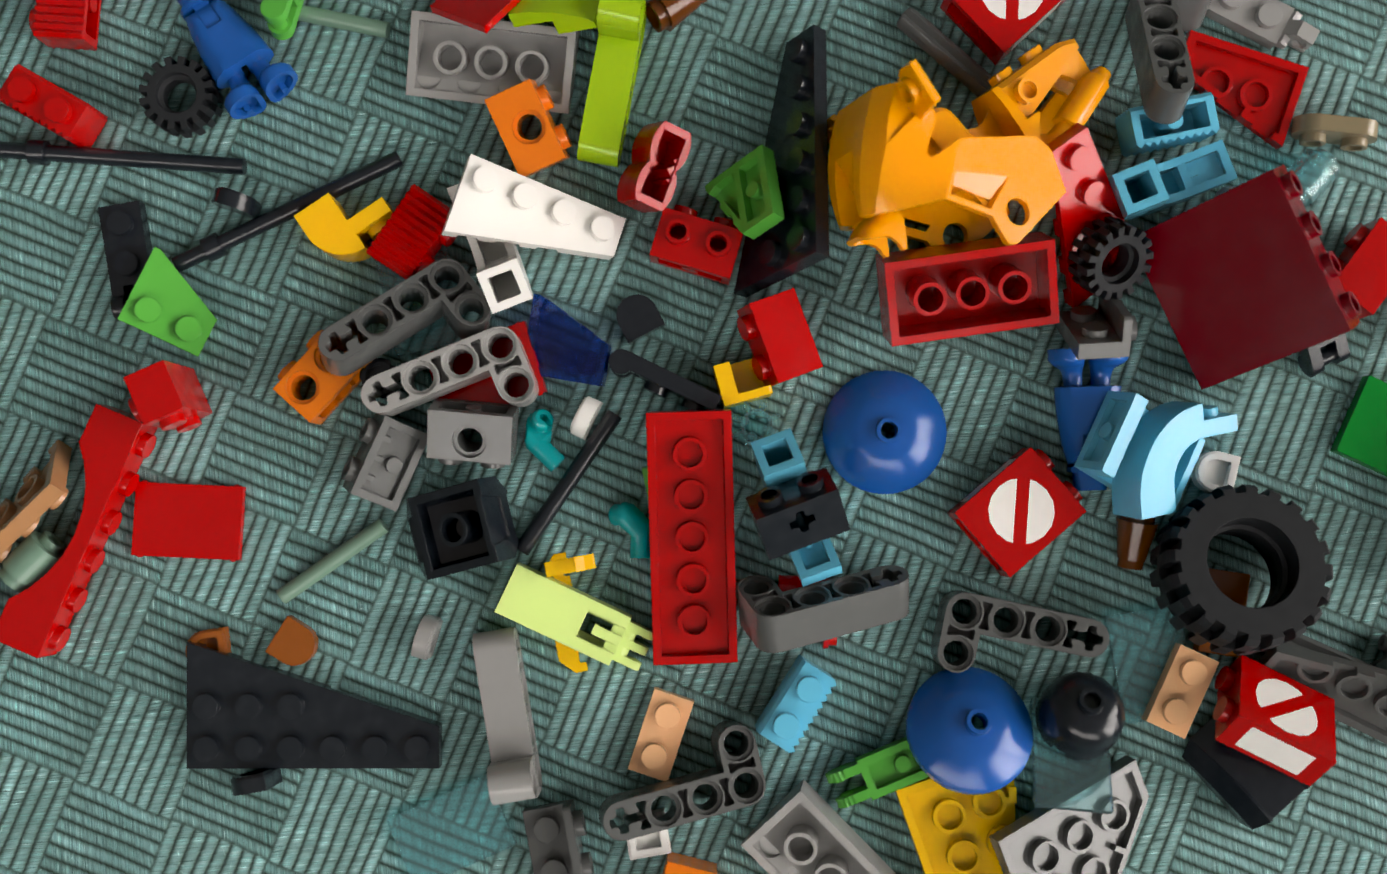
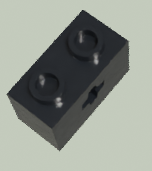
(798, 513)

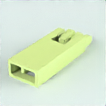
(559, 612)

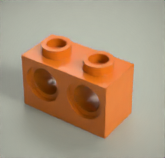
(330, 388)

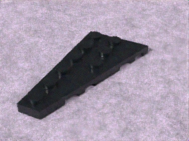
(801, 158)
(280, 720)

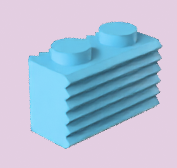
(1141, 134)
(795, 704)

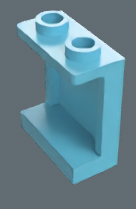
(1112, 435)

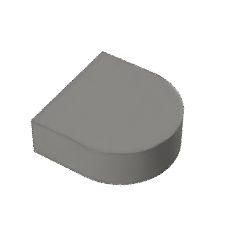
(426, 637)

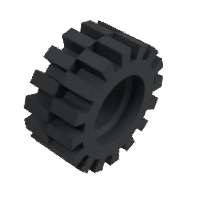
(162, 83)
(1125, 269)

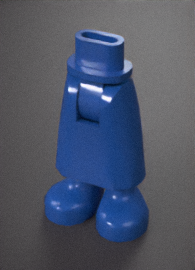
(227, 45)
(1079, 405)

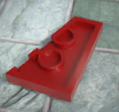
(1247, 84)

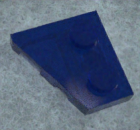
(566, 346)

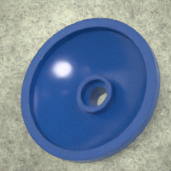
(855, 439)
(950, 746)

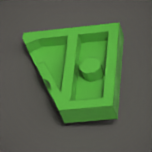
(750, 193)
(168, 306)

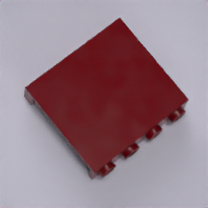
(1248, 278)

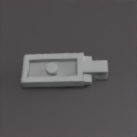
(1264, 22)

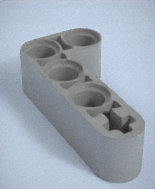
(445, 378)
(507, 716)

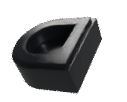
(236, 202)
(638, 317)
(255, 781)

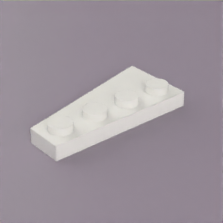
(518, 210)

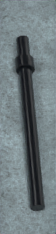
(43, 153)
(216, 246)

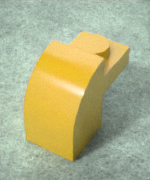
(336, 233)

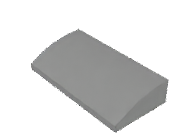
(472, 65)
(810, 838)

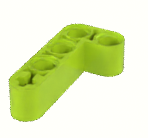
(612, 81)

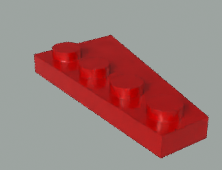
(1085, 200)

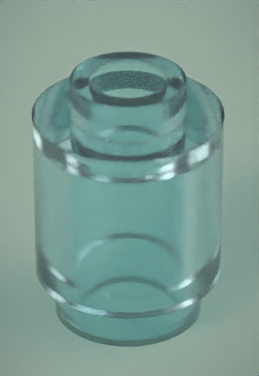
(1316, 172)

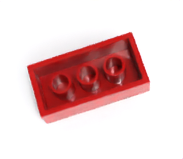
(967, 289)

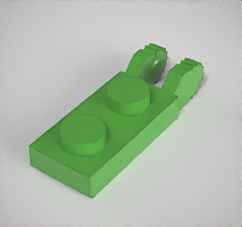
(882, 771)

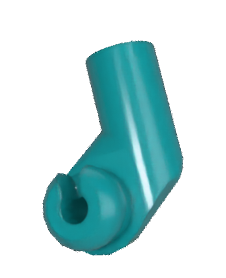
(538, 439)
(635, 524)

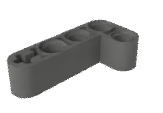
(1162, 53)
(403, 323)
(821, 610)
(1019, 630)
(681, 789)

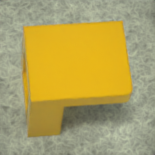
(739, 383)

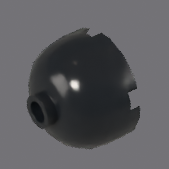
(1080, 715)

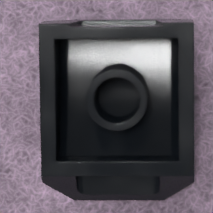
(462, 527)
(1243, 785)

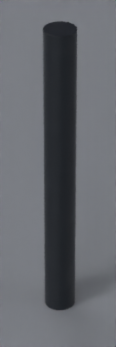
(568, 482)

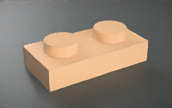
(1180, 690)
(661, 734)

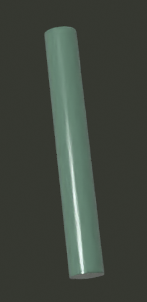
(344, 21)
(332, 561)

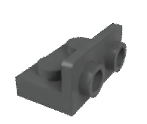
(1099, 331)
(384, 461)
(555, 839)

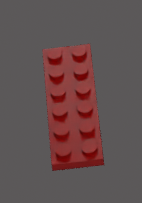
(692, 536)

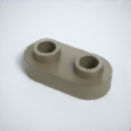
(1348, 132)

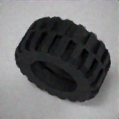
(1282, 539)

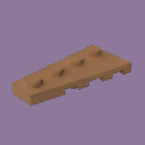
(40, 492)

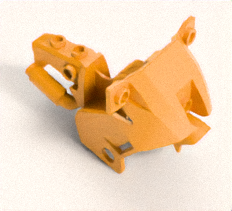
(919, 163)

